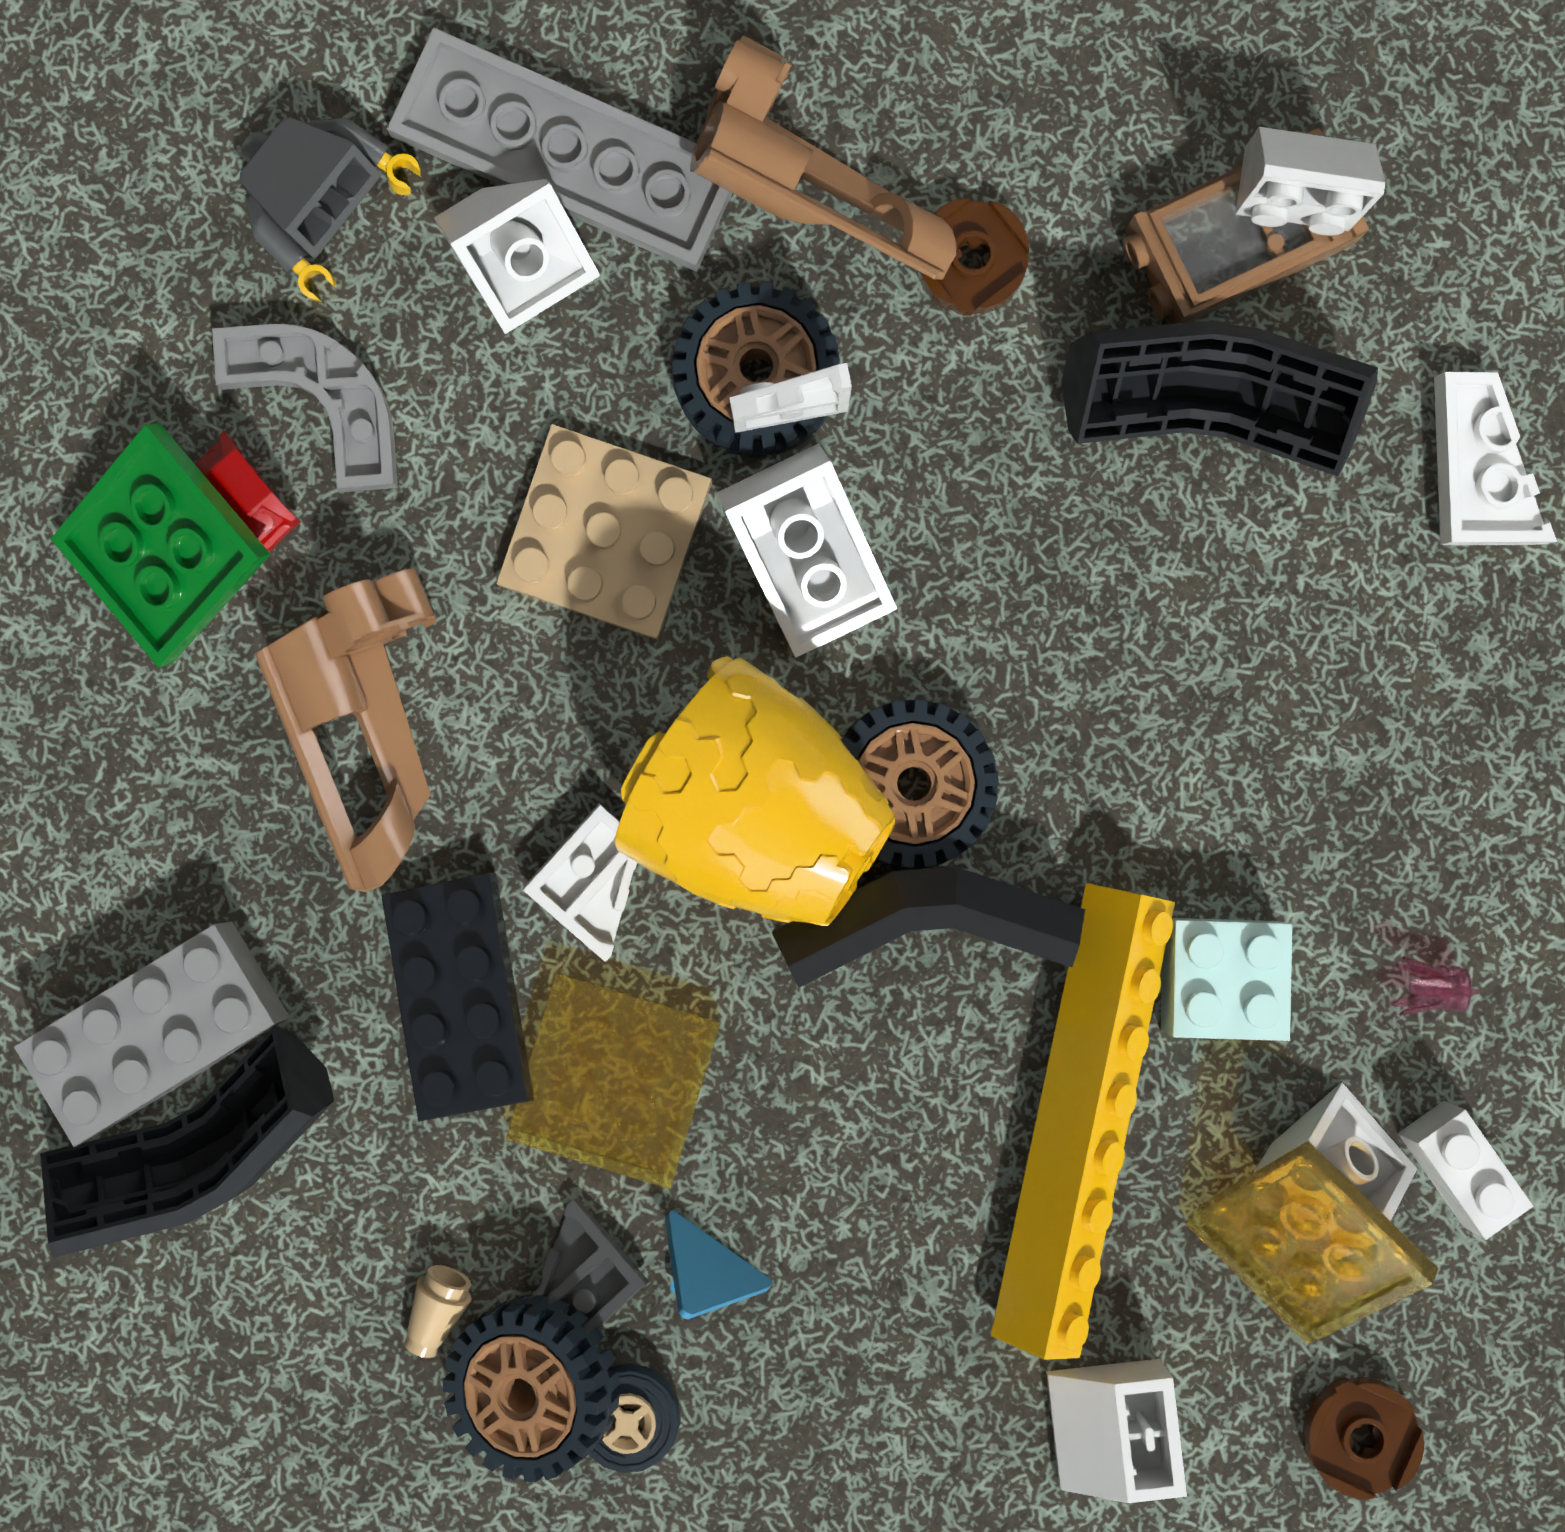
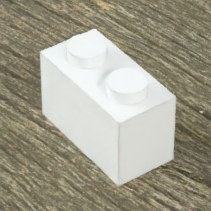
(1465, 1169)

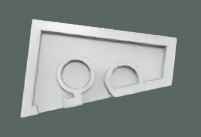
(1480, 470)

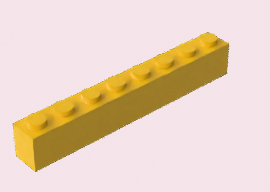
(1082, 1124)

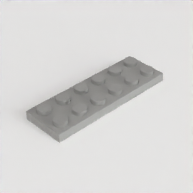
(531, 128)

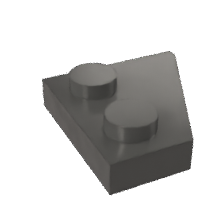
(588, 1269)

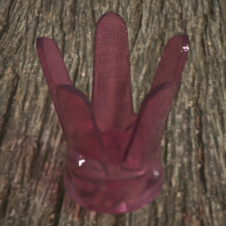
(1438, 988)

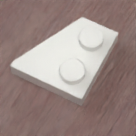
(792, 400)
(586, 882)

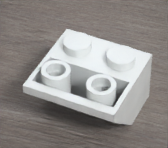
(1308, 180)
(1117, 1431)

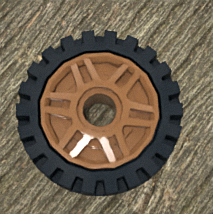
(742, 328)
(957, 770)
(504, 1417)

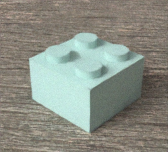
(1227, 979)

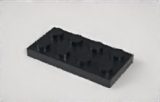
(457, 997)

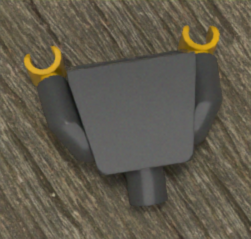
(308, 184)

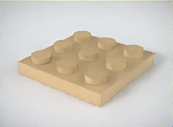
(604, 532)

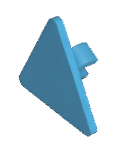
(706, 1271)

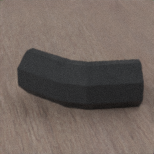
(1217, 384)
(932, 901)
(192, 1162)

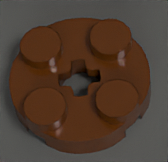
(1004, 263)
(1374, 1468)

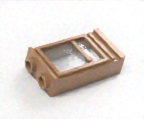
(1209, 256)

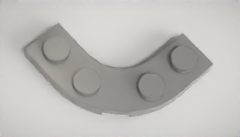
(332, 374)

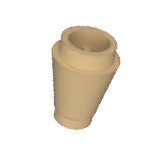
(436, 1308)

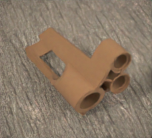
(765, 162)
(339, 669)

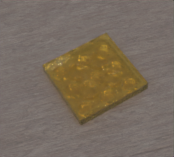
(614, 1080)
(1311, 1244)

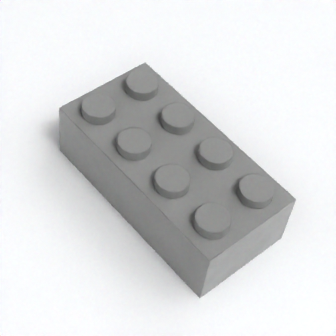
(151, 1032)

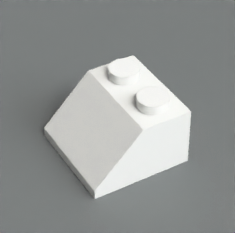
(1352, 1144)

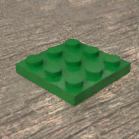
(159, 545)

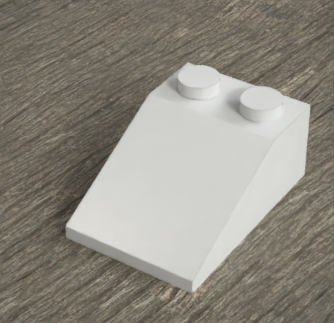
(807, 550)

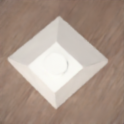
(517, 249)

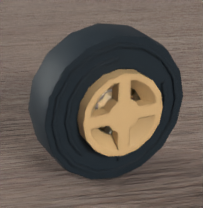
(636, 1448)

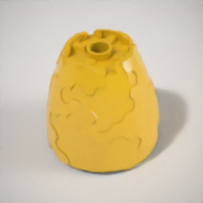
(754, 802)

